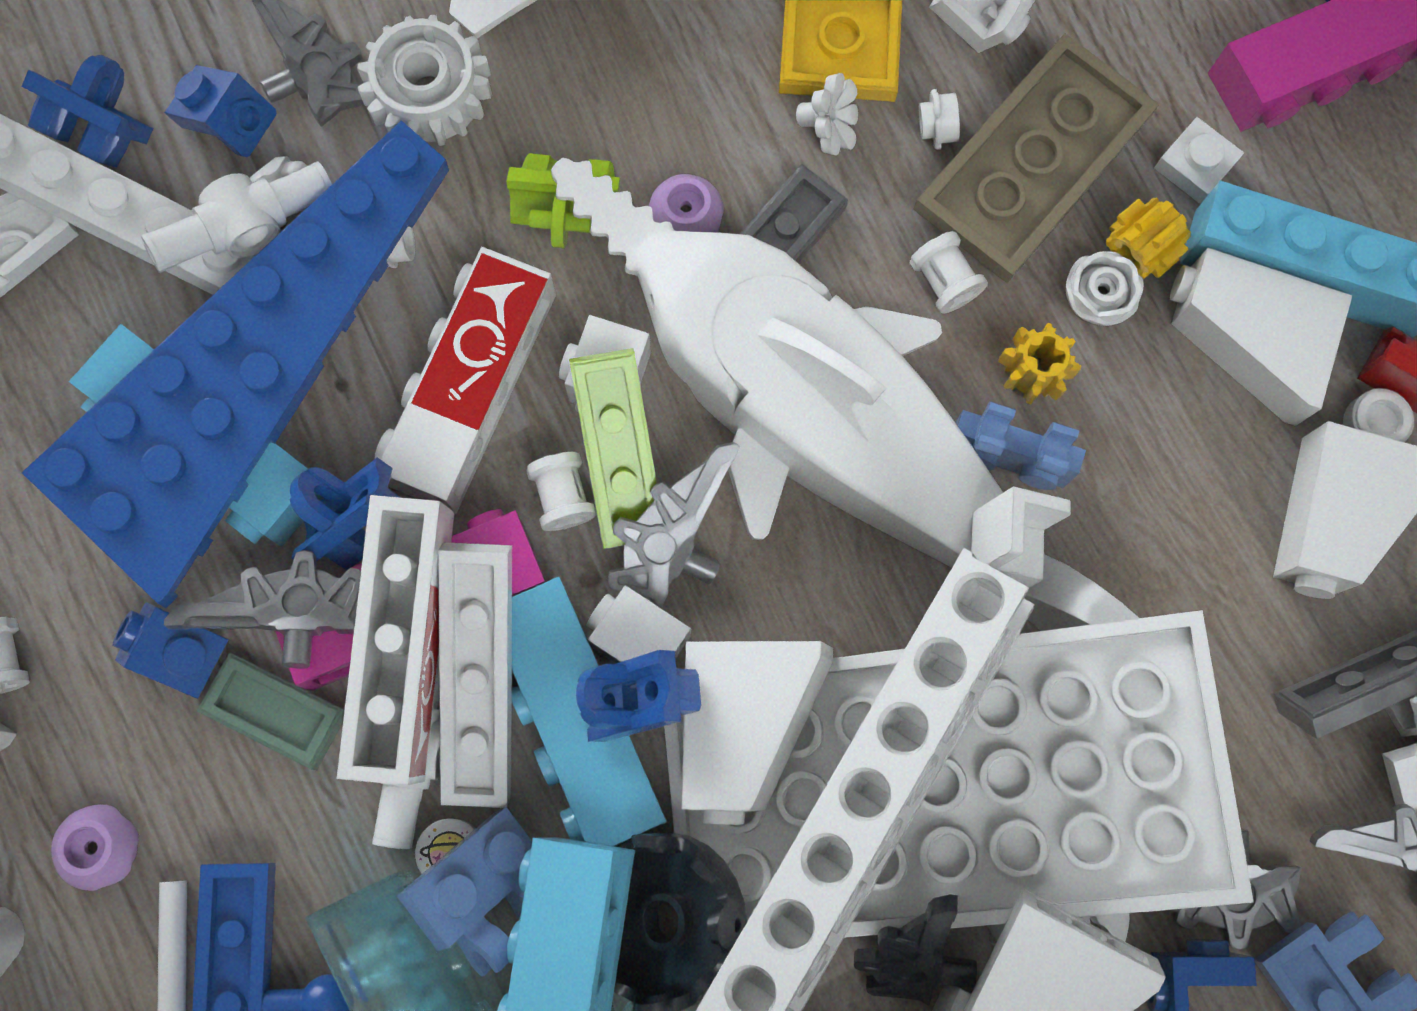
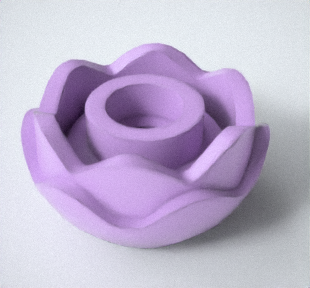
(690, 191)
(115, 852)

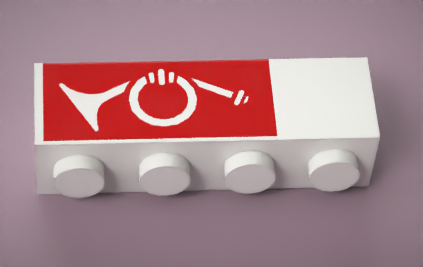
(466, 378)
(395, 643)

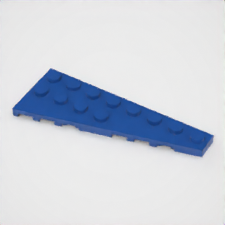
(190, 422)

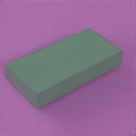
(272, 711)

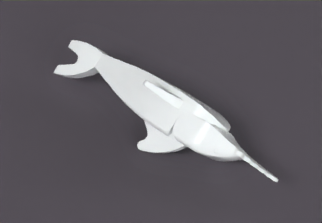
(813, 390)

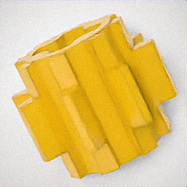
(1150, 236)
(1054, 359)

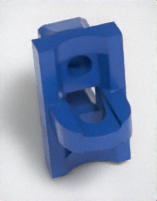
(92, 99)
(338, 519)
(636, 695)

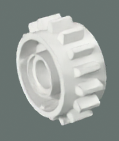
(418, 51)

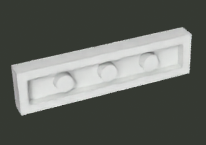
(475, 674)

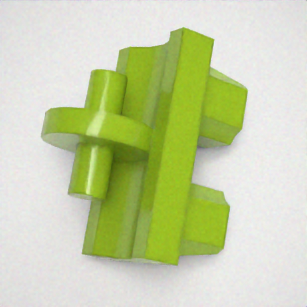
(535, 200)

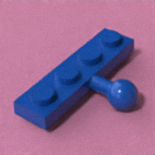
(237, 946)

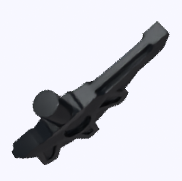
(912, 958)

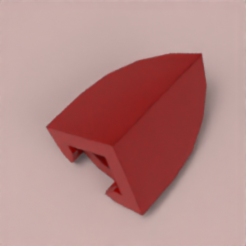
(1393, 365)

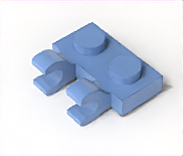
(1038, 459)
(466, 885)
(1312, 971)

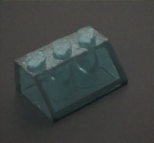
(386, 958)

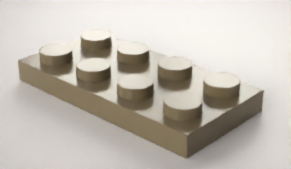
(1035, 157)

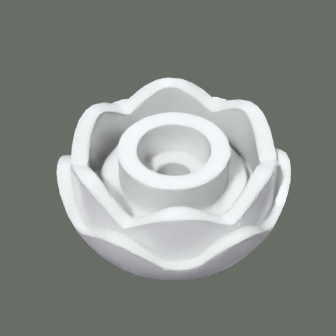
(1113, 273)

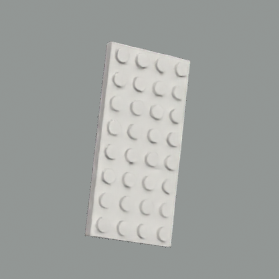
(1077, 778)

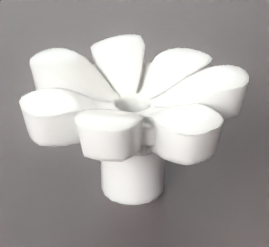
(831, 114)

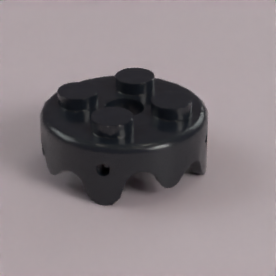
(711, 915)

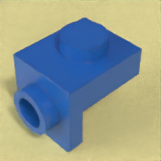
(221, 106)
(169, 656)
(1204, 964)

